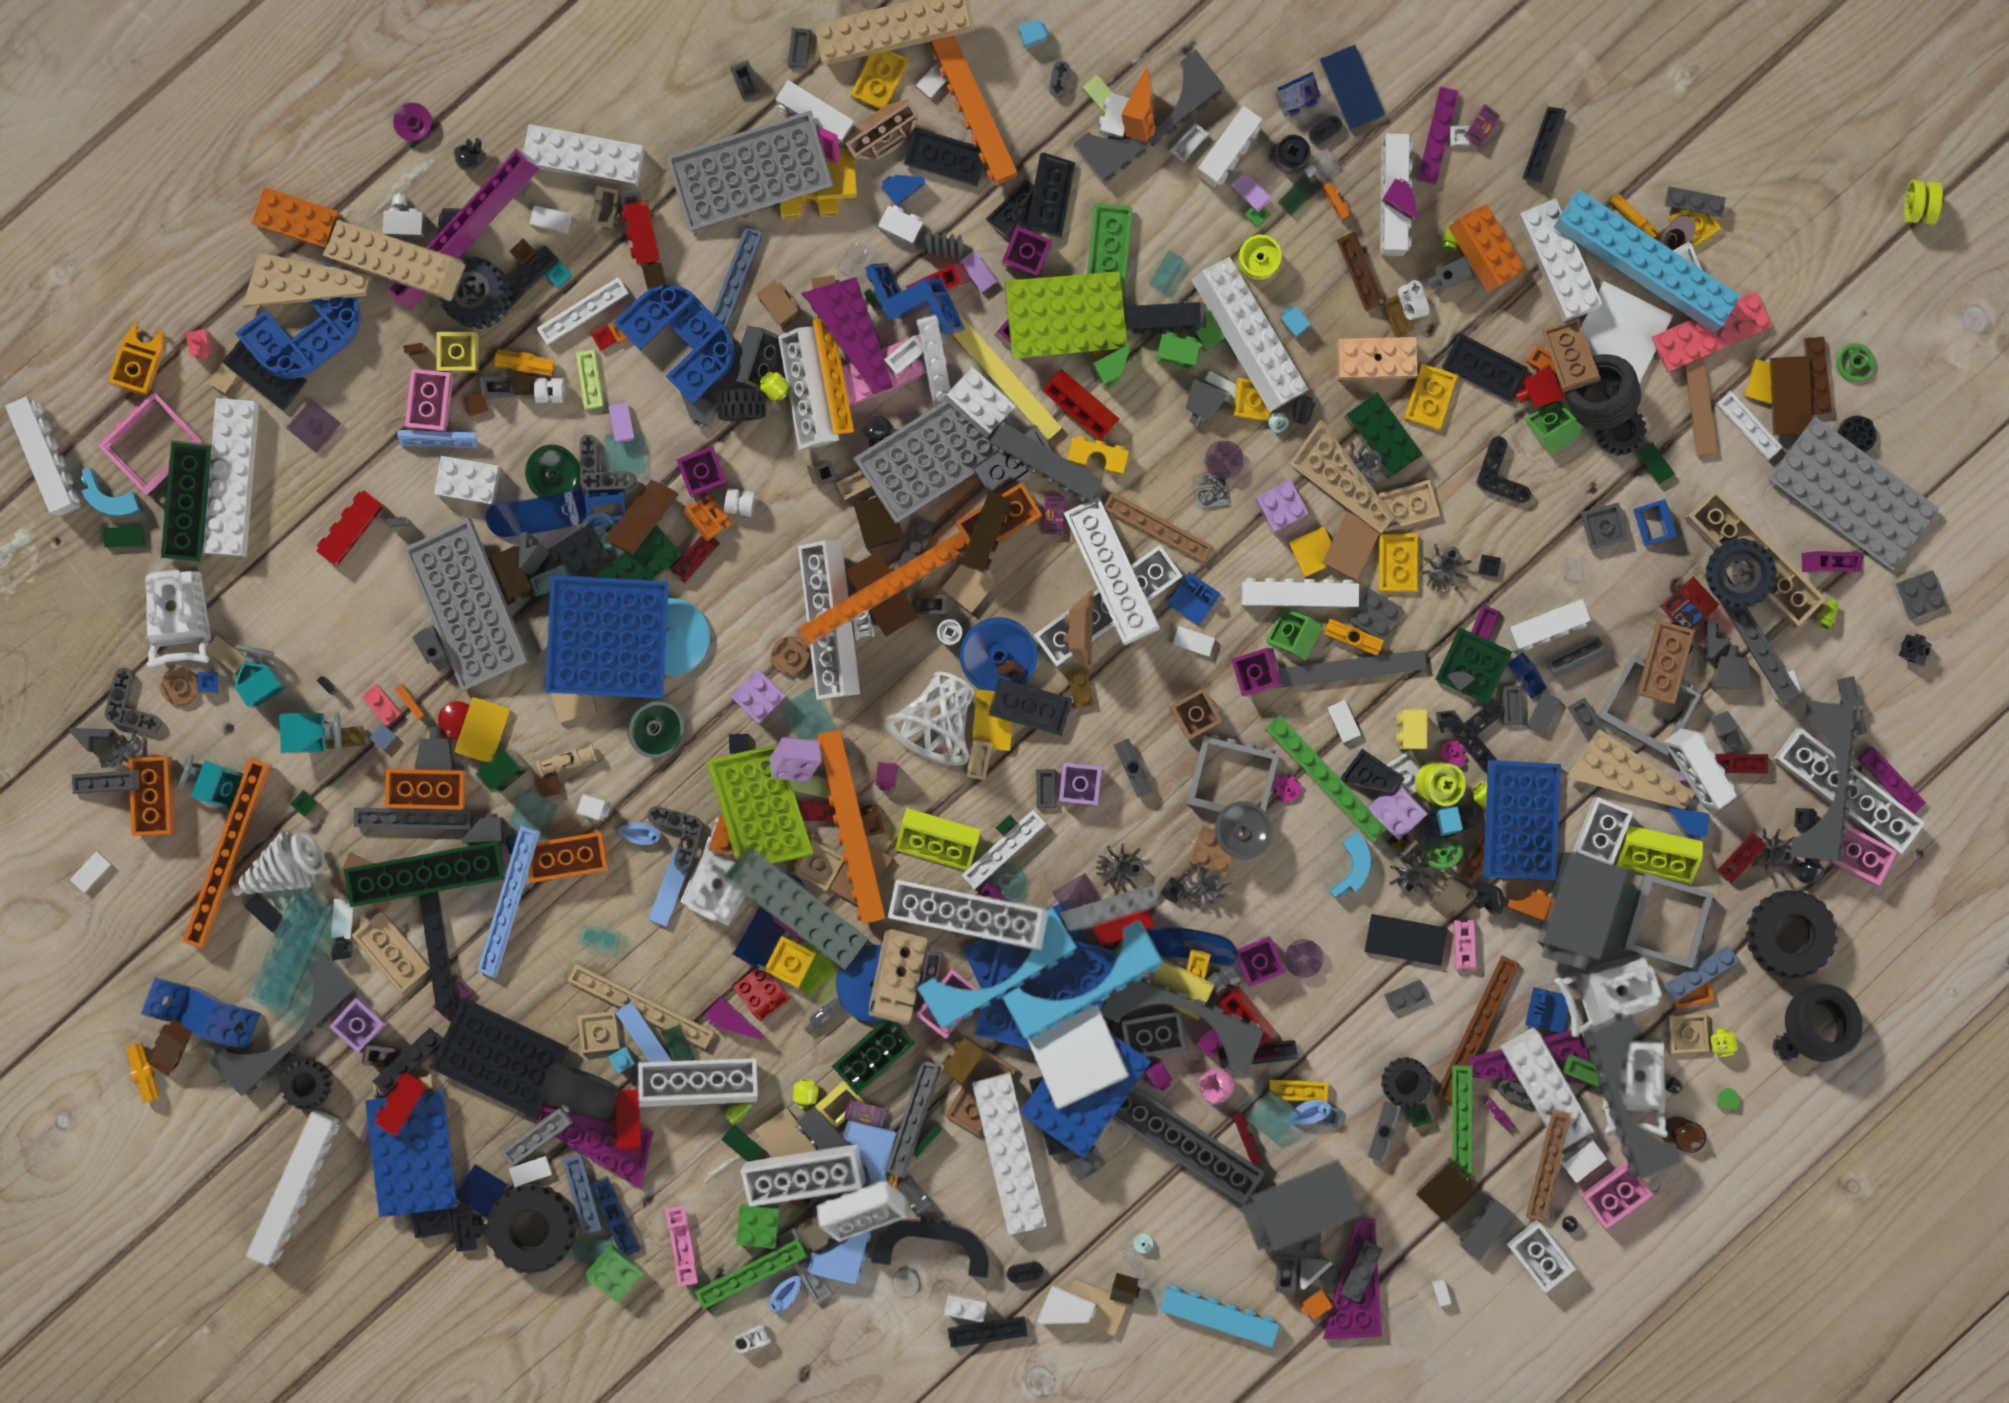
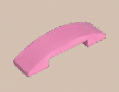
(681, 1245)

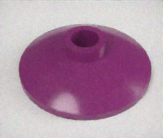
(408, 113)

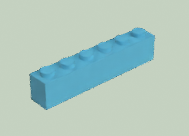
(1219, 1316)

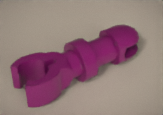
(1499, 1114)

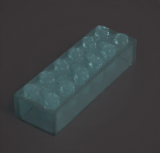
(290, 951)

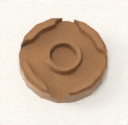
(790, 655)
(179, 686)

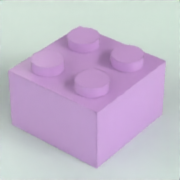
(1281, 506)
(758, 696)
(795, 759)
(1080, 783)
(1397, 811)
(358, 1024)

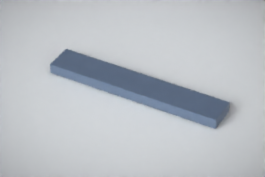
(737, 275)

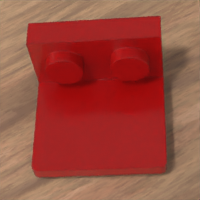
(761, 993)

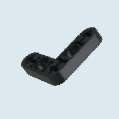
(1492, 474)
(1474, 731)

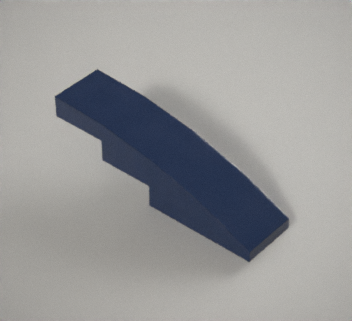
(615, 1216)

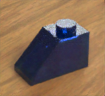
(1527, 675)

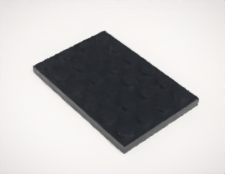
(497, 1056)

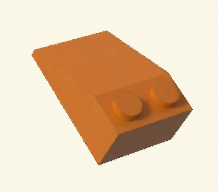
(1139, 110)

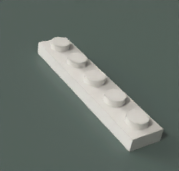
(582, 311)
(934, 358)
(1004, 850)

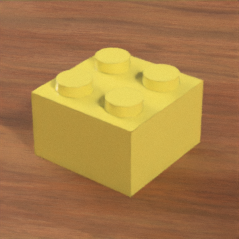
(458, 352)
(1412, 729)

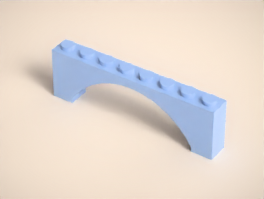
(844, 1258)

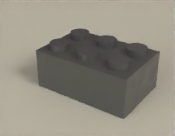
(1154, 1034)

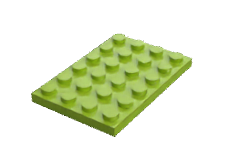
(1065, 315)
(758, 807)

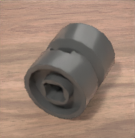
(1224, 980)

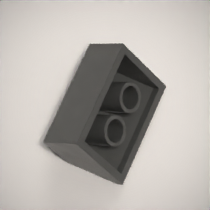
(756, 357)

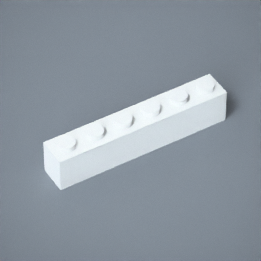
(1300, 593)

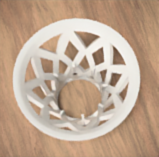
(957, 707)

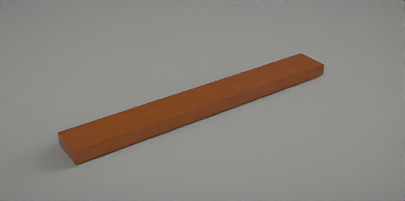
(1480, 1021)

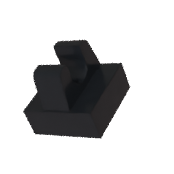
(1447, 719)
(1804, 817)
(1173, 890)
(341, 949)

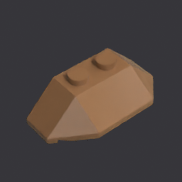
(882, 131)
(1080, 630)

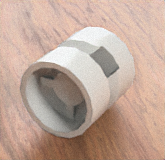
(542, 390)
(739, 502)
(949, 632)

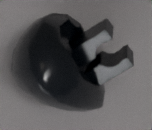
(468, 156)
(876, 429)
(1808, 871)
(1490, 898)

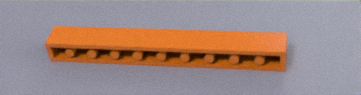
(974, 110)
(882, 590)
(851, 827)
(227, 853)

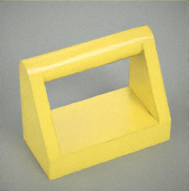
(832, 1096)

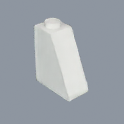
(1066, 1307)

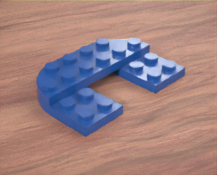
(694, 323)
(309, 348)

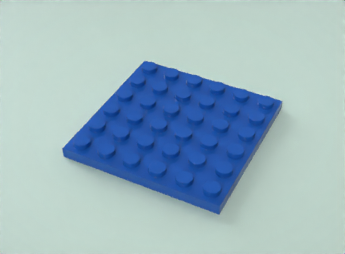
(607, 636)
(1064, 981)

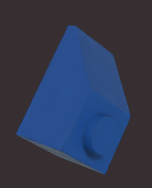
(901, 187)
(1690, 822)

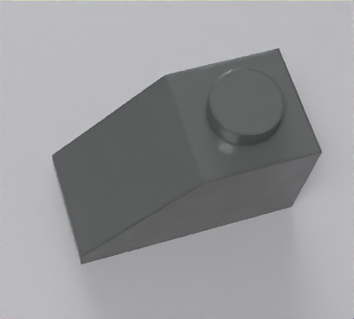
(701, 412)
(486, 830)

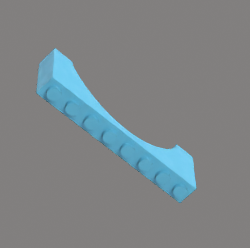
(1136, 958)
(951, 1003)

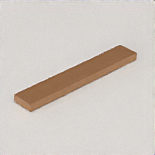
(1700, 407)
(1157, 527)
(1548, 1165)

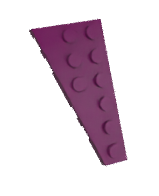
(849, 324)
(1495, 1065)
(595, 1140)
(1348, 1316)

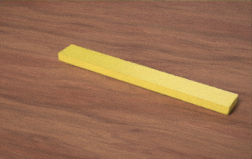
(1007, 381)

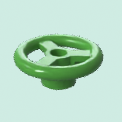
(1861, 358)
(1444, 855)

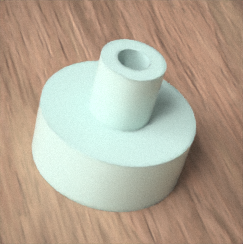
(1278, 422)
(1143, 1238)

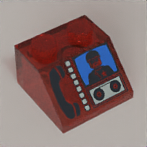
(1689, 604)

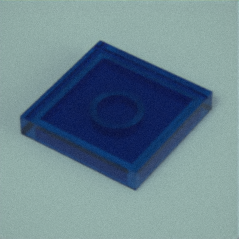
(481, 1190)

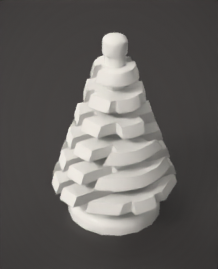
(286, 864)

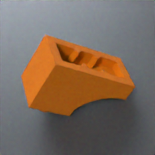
(1534, 905)

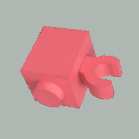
(199, 344)

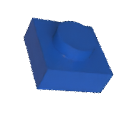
(207, 682)

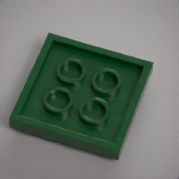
(1479, 659)

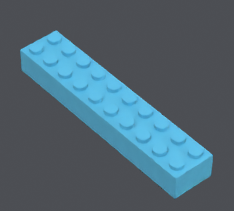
(1646, 261)

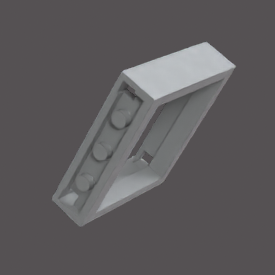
(1604, 716)
(1231, 744)
(1109, 908)
(1637, 914)

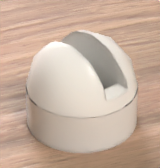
(399, 201)

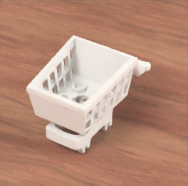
(182, 626)
(700, 894)
(1599, 986)
(1644, 1095)

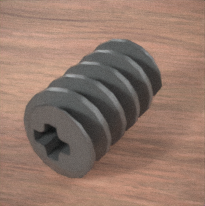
(943, 244)

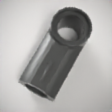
(917, 1200)

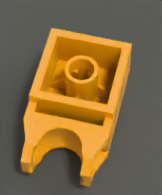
(137, 355)

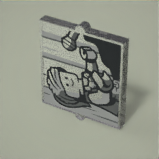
(1210, 491)

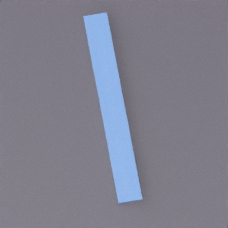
(508, 901)

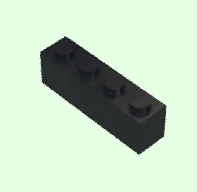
(1166, 317)

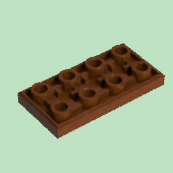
(1790, 394)
(641, 517)
(893, 612)

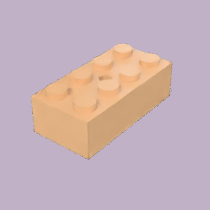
(1357, 359)

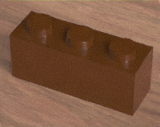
(170, 1047)

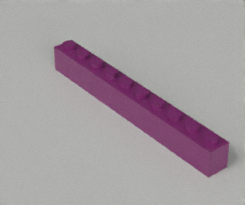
(475, 216)

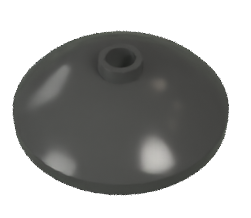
(1251, 821)

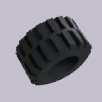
(741, 405)
(1617, 447)
(1423, 1082)
(290, 1089)

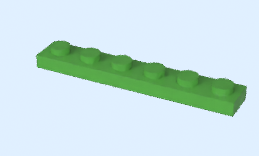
(1462, 1116)
(751, 1273)

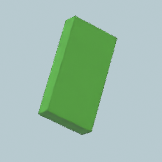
(1581, 1070)

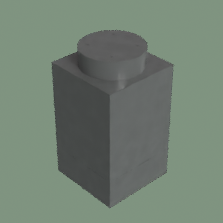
(1580, 910)
(1300, 1207)

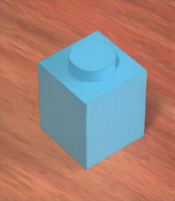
(1033, 33)
(1294, 321)
(1449, 820)
(622, 1059)

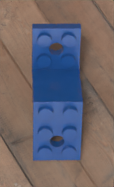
(905, 303)
(201, 1013)

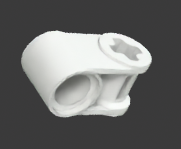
(1413, 302)
(863, 623)
(752, 1338)

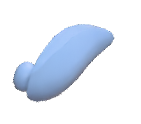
(640, 833)
(1312, 1111)
(785, 1294)

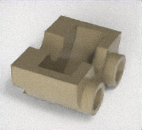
(606, 207)
(1451, 898)
(812, 1235)

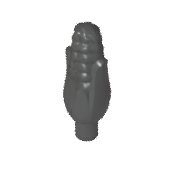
(820, 1018)

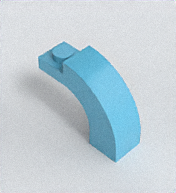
(115, 506)
(1360, 867)

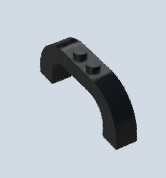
(930, 1229)

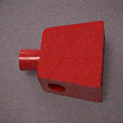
(1541, 387)

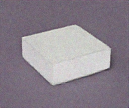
(1457, 136)

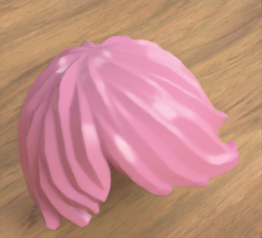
(1216, 1085)

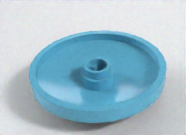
(685, 637)

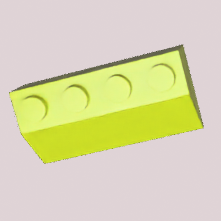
(937, 839)
(1660, 854)

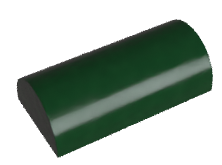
(873, 1055)

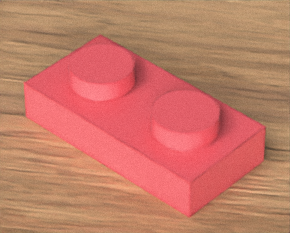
(381, 705)

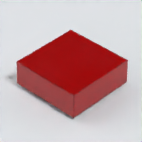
(603, 338)

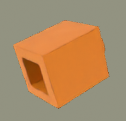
(1315, 1304)

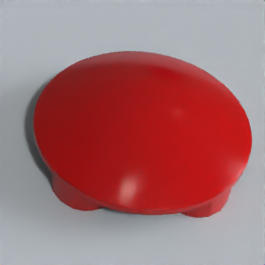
(452, 718)

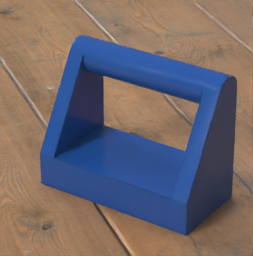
(605, 497)
(1665, 520)

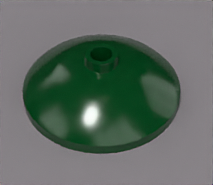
(556, 461)
(664, 735)

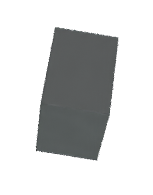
(745, 79)
(497, 387)

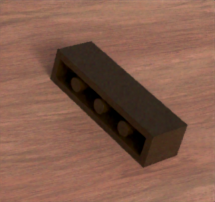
(986, 531)

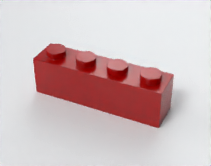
(1080, 404)
(349, 528)

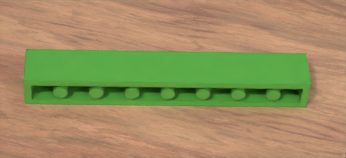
(1325, 779)

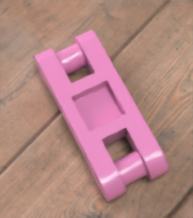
(1464, 945)

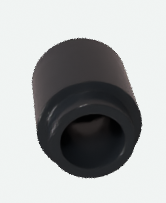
(1303, 410)

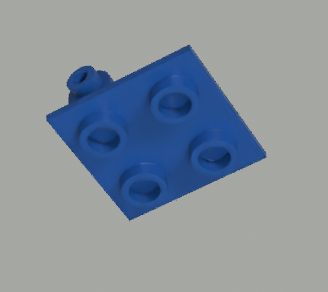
(1194, 598)
(1547, 1010)

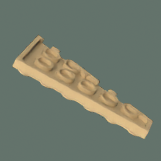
(296, 281)
(1332, 470)
(1617, 768)

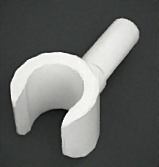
(1311, 170)

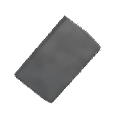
(930, 966)

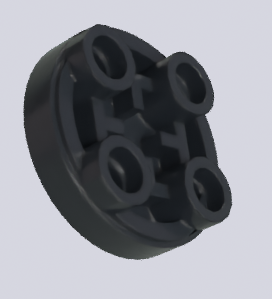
(1859, 432)

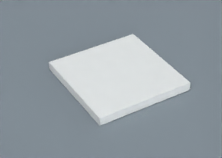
(1624, 327)
(1078, 1057)

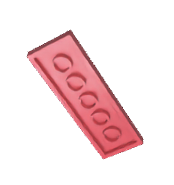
(1693, 341)

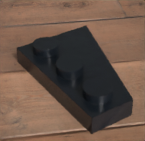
(1012, 209)
(1372, 774)
(1430, 827)

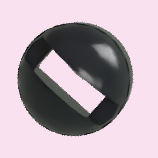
(1674, 1086)
(1567, 1226)

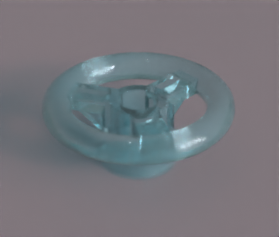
(608, 521)
(1019, 875)

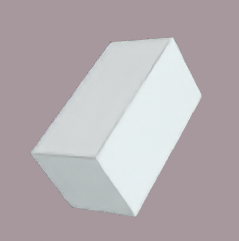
(1441, 1292)

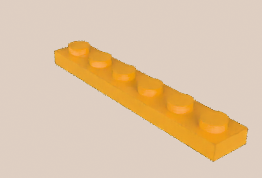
(833, 380)

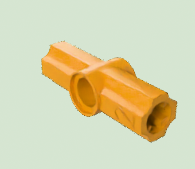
(524, 363)
(1365, 642)
(142, 1072)

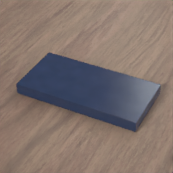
(1352, 87)

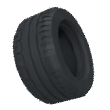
(1612, 411)
(1846, 1015)

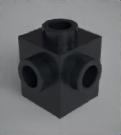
(1915, 649)
(1780, 1048)

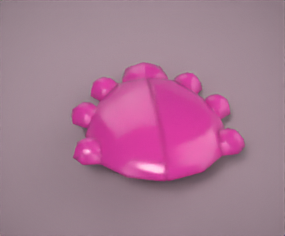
(1453, 753)
(1286, 788)

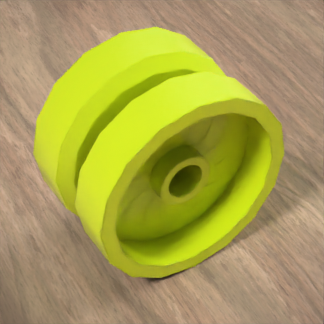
(1923, 202)
(1255, 268)
(1440, 783)

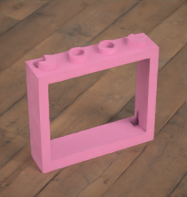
(124, 426)

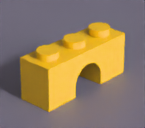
(792, 208)
(1114, 456)

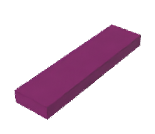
(1891, 780)

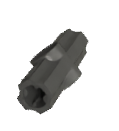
(1850, 696)
(1138, 780)
(1381, 1144)

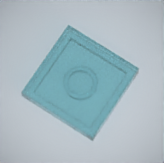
(624, 455)
(533, 812)
(1273, 1115)

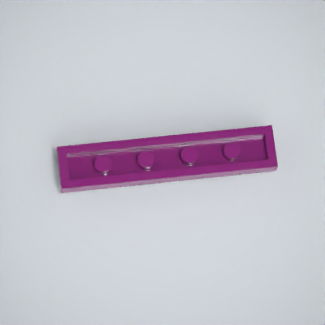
(1437, 135)

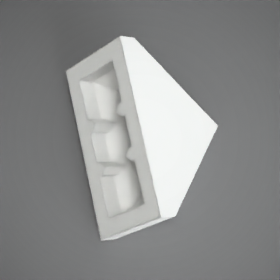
(1311, 1269)

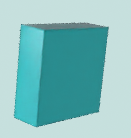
(558, 274)

